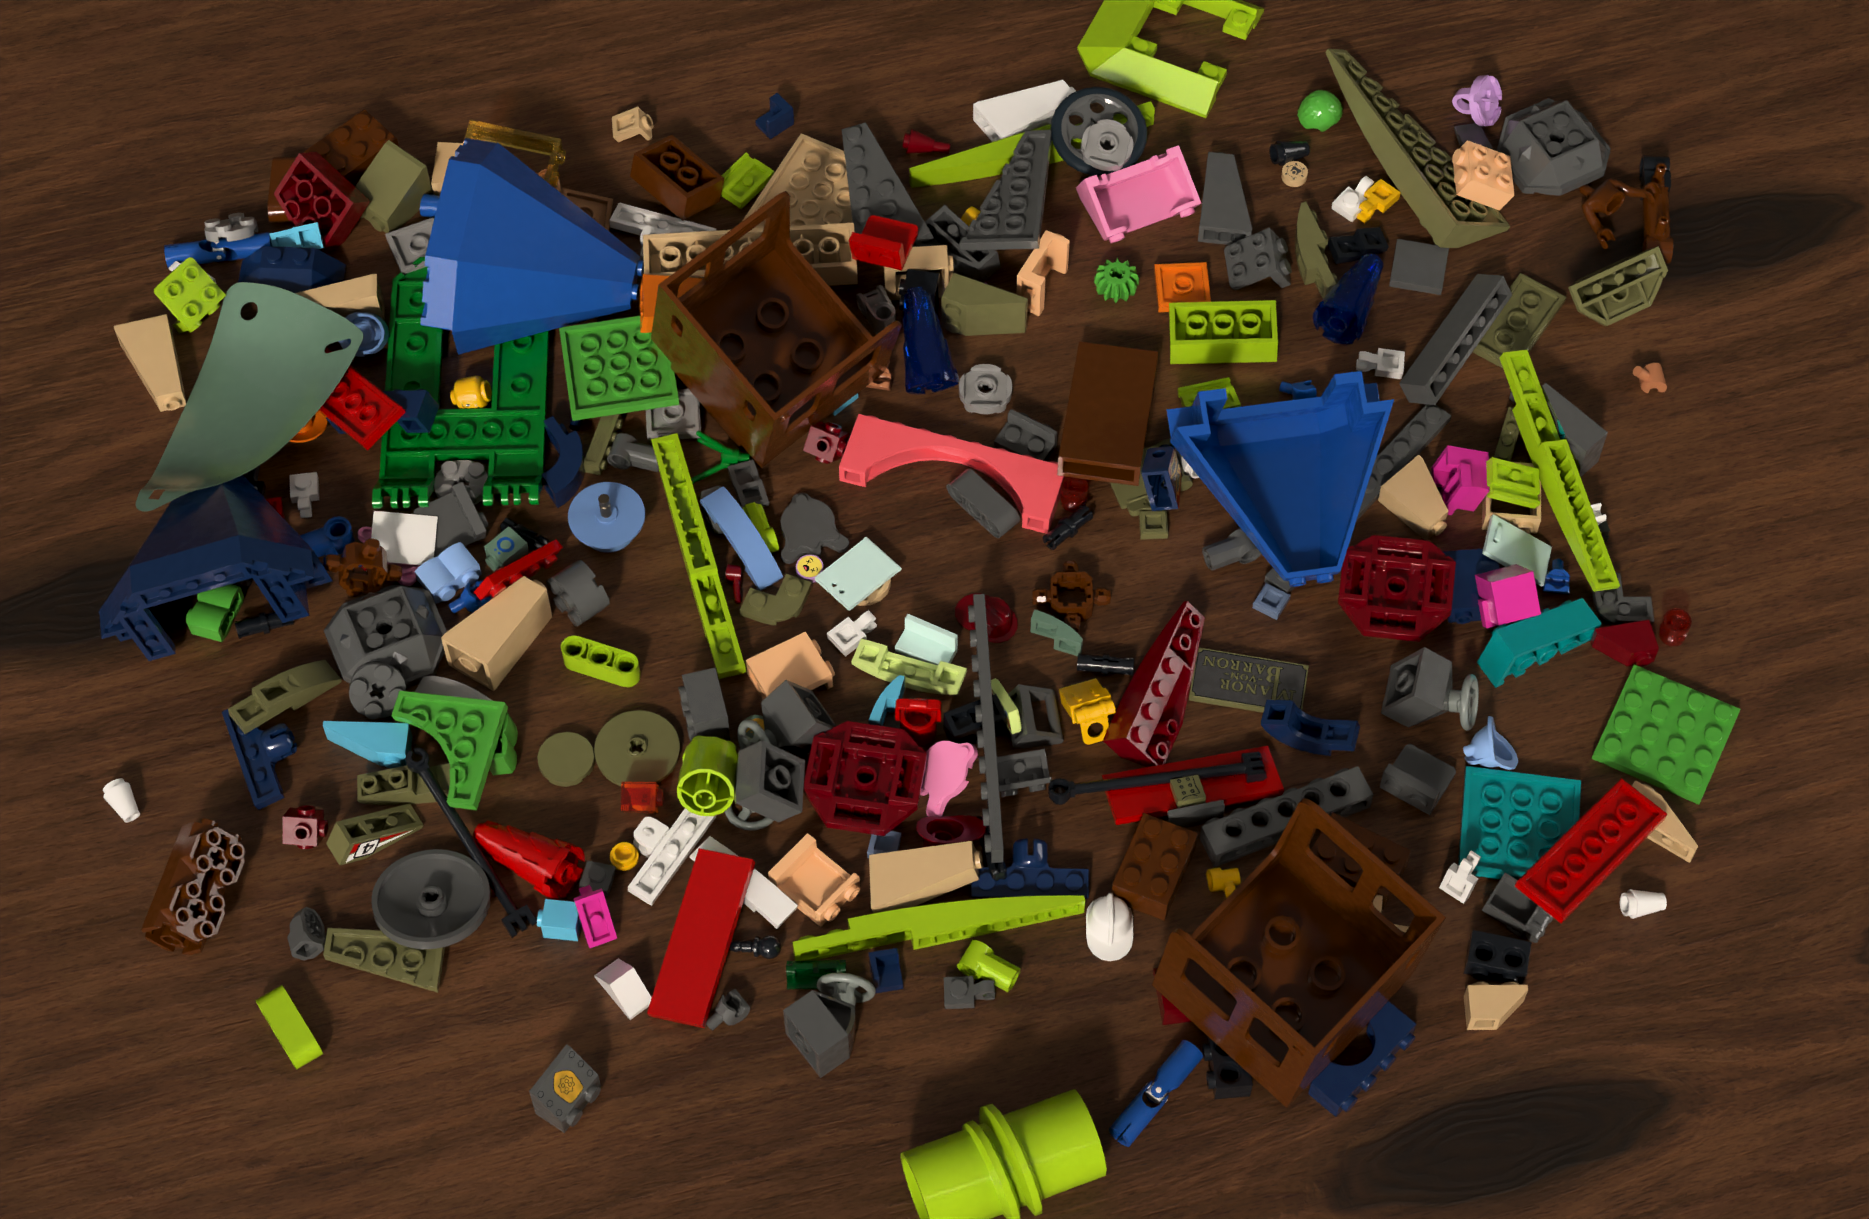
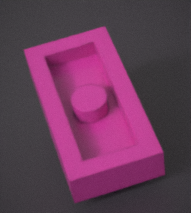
(594, 916)

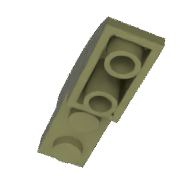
(1310, 250)
(283, 691)
(399, 786)

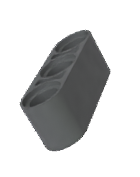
(983, 503)

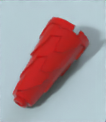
(537, 859)

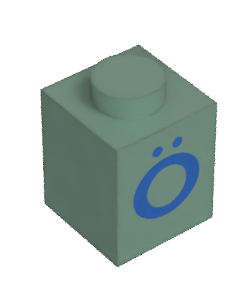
(505, 549)

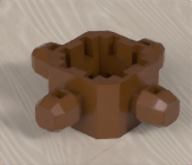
(354, 578)
(1070, 579)

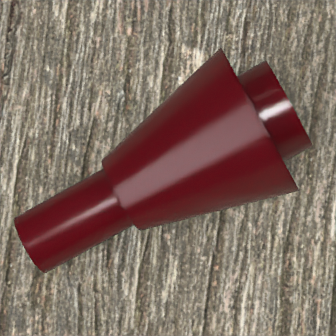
(920, 143)

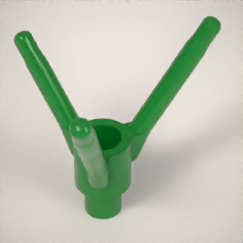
(728, 456)

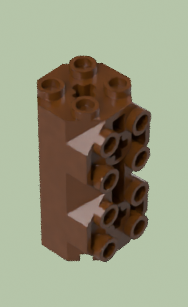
(192, 888)

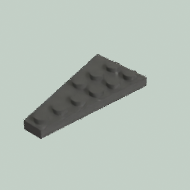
(875, 185)
(1015, 204)

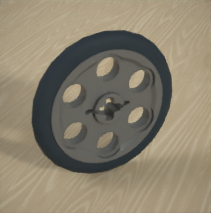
(1079, 104)

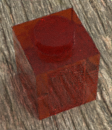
(641, 797)

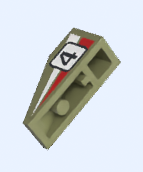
(370, 833)

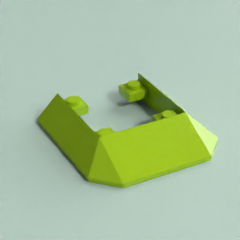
(1122, 59)

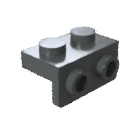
(1022, 771)

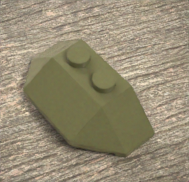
(1620, 287)

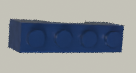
(419, 409)
(1339, 1084)

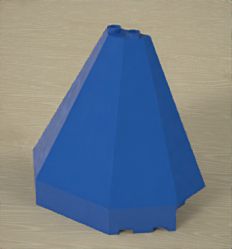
(517, 254)
(1288, 468)

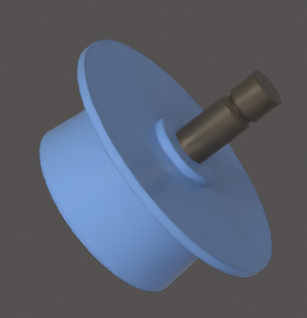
(606, 516)

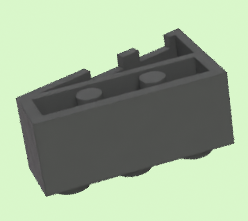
(949, 230)

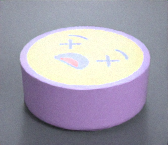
(809, 567)

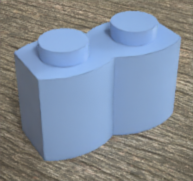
(448, 572)

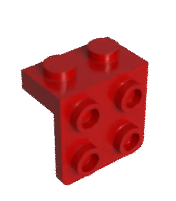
(884, 242)

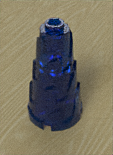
(1349, 302)
(925, 348)

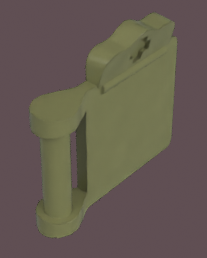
(1136, 497)

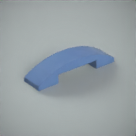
(743, 537)

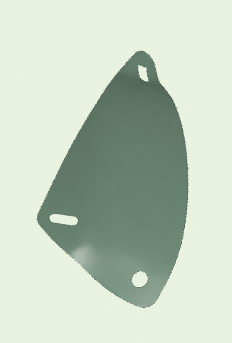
(253, 389)

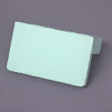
(926, 642)

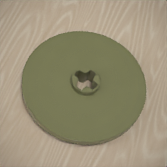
(638, 729)

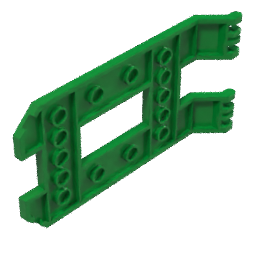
(506, 434)

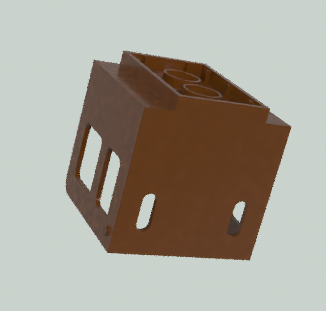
(765, 337)
(1296, 958)

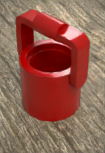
(919, 718)

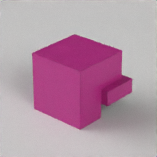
(1461, 477)
(1507, 595)

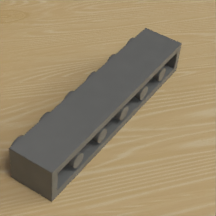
(1455, 339)

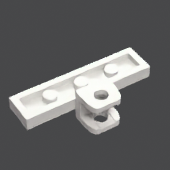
(646, 222)
(665, 851)

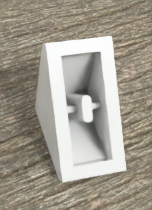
(624, 987)

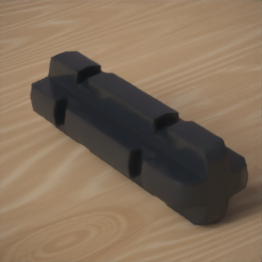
(525, 533)

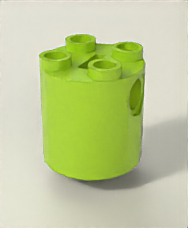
(708, 776)

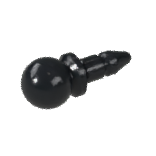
(767, 947)

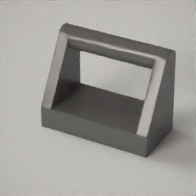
(1028, 736)

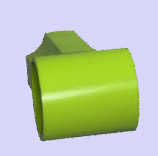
(758, 517)
(983, 963)

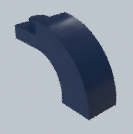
(568, 473)
(1305, 732)

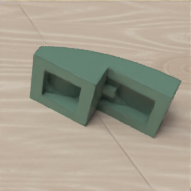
(1064, 637)

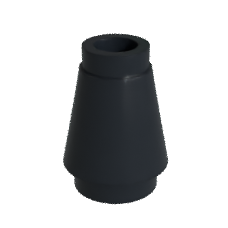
(1288, 151)

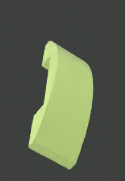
(919, 675)

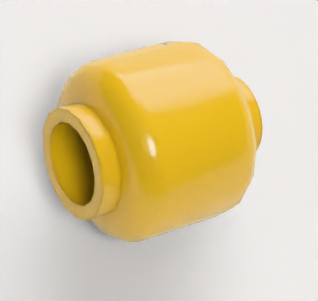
(471, 393)

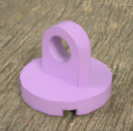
(1482, 99)

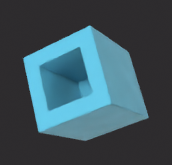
(559, 920)

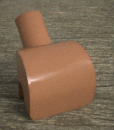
(1651, 377)
(883, 381)

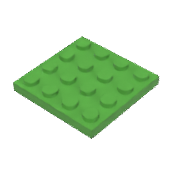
(615, 369)
(1666, 734)

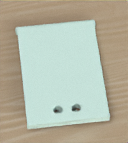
(1514, 546)
(857, 573)

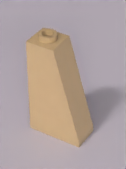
(350, 296)
(154, 357)
(921, 874)

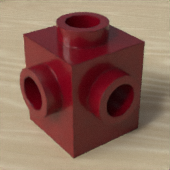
(826, 442)
(304, 827)

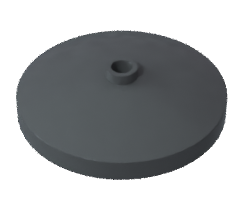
(431, 899)

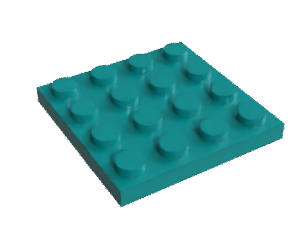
(1514, 818)

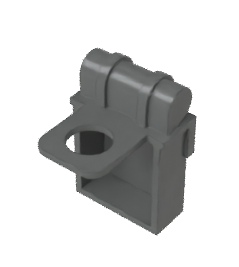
(1517, 910)

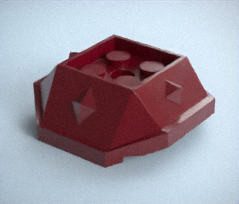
(1401, 564)
(859, 752)

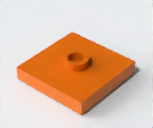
(1181, 283)

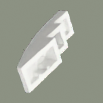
(761, 893)

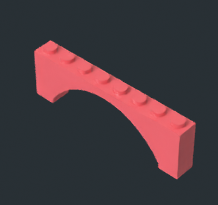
(883, 445)

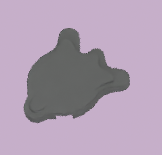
(809, 527)

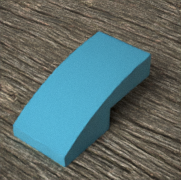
(302, 236)
(887, 700)

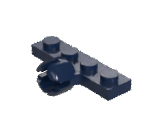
(257, 756)
(1031, 876)

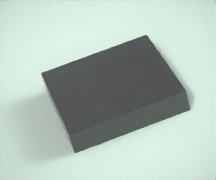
(1418, 267)

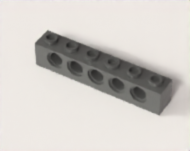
(1224, 848)

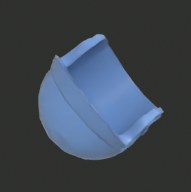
(374, 333)

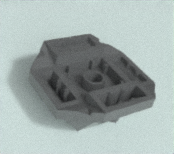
(1552, 148)
(410, 646)

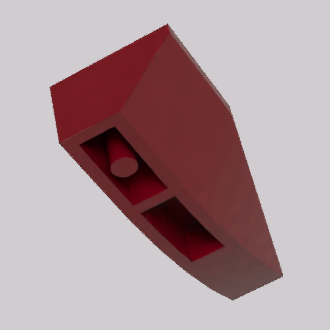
(1158, 693)

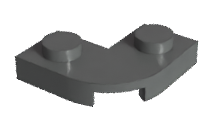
(1621, 610)

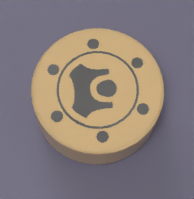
(1294, 174)

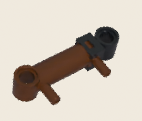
(1656, 214)

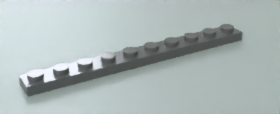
(1392, 459)
(986, 737)

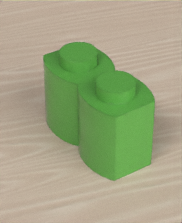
(215, 612)
(505, 756)

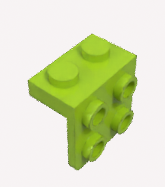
(189, 295)

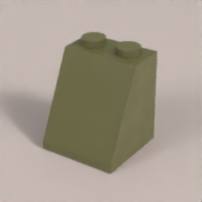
(394, 187)

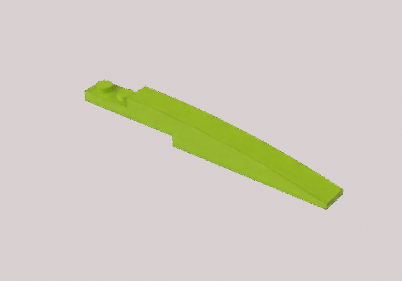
(992, 157)
(1557, 472)
(698, 556)
(937, 924)

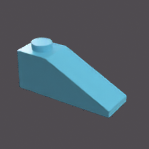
(375, 741)

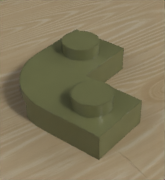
(773, 609)

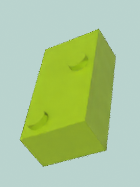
(1223, 332)

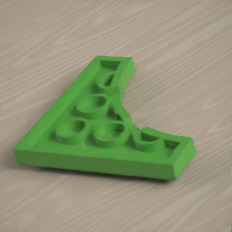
(465, 730)

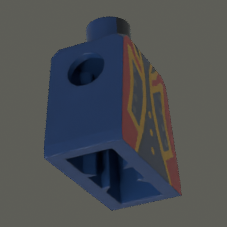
(1159, 467)

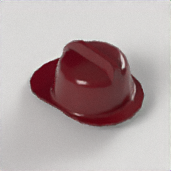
(1000, 618)
(949, 829)

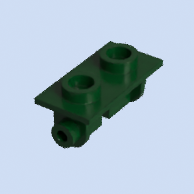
(806, 973)

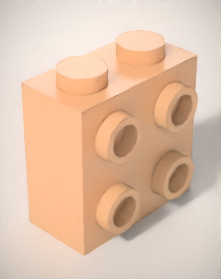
(1483, 175)

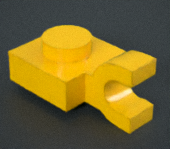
(1380, 197)

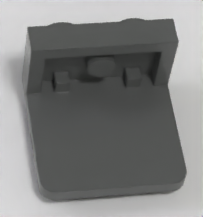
(1256, 259)
(456, 518)
(1417, 778)

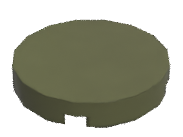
(566, 759)

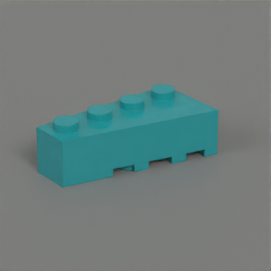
(1537, 640)

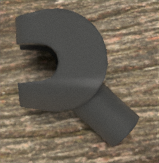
(729, 1009)

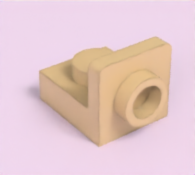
(631, 124)

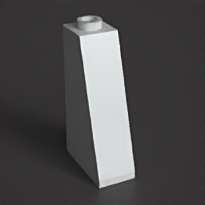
(1020, 110)

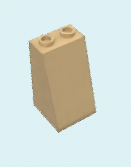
(498, 633)

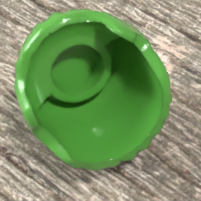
(1320, 110)

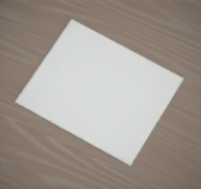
(405, 536)

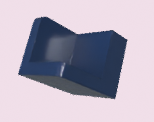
(777, 119)
(885, 970)

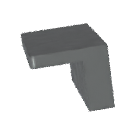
(1196, 814)

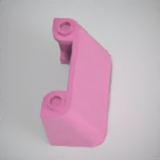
(1139, 195)

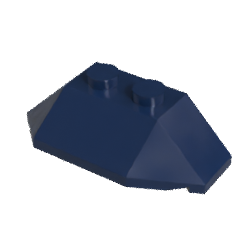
(292, 268)

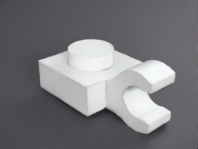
(1349, 200)
(1386, 363)
(303, 490)
(849, 633)
(1459, 880)

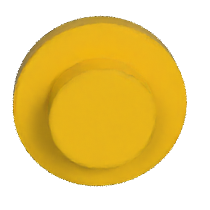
(624, 856)

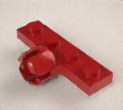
(525, 566)

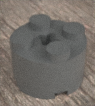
(578, 592)

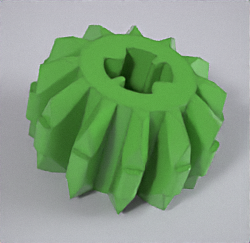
(1116, 280)

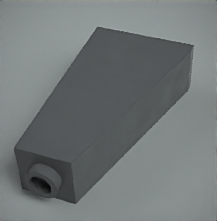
(1224, 207)

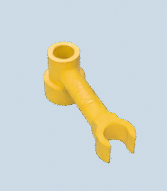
(1223, 880)

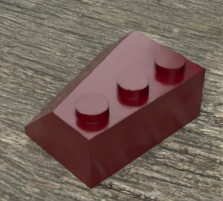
(319, 193)

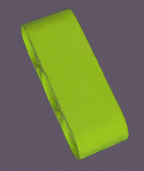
(607, 671)
(289, 1027)

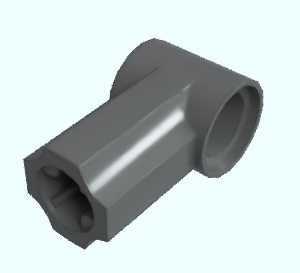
(628, 452)
(1230, 550)

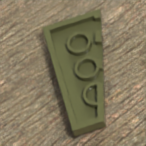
(381, 956)

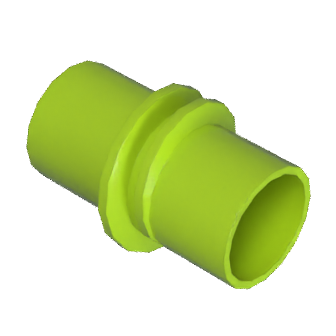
(1006, 1161)

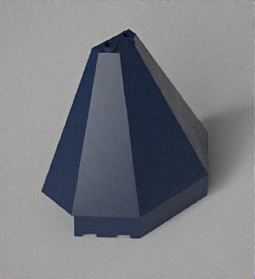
(205, 544)

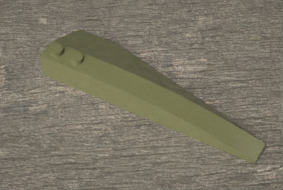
(1413, 162)

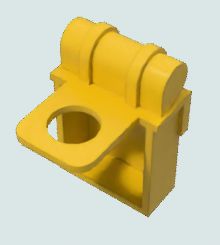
(1087, 705)

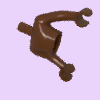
(1608, 200)

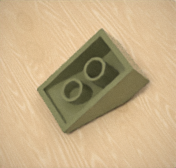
(981, 309)

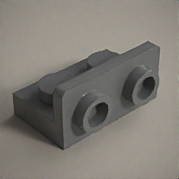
(1027, 436)

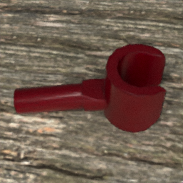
(734, 574)

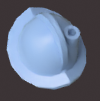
(1490, 749)

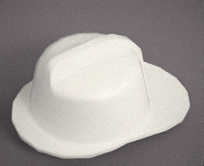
(1109, 928)

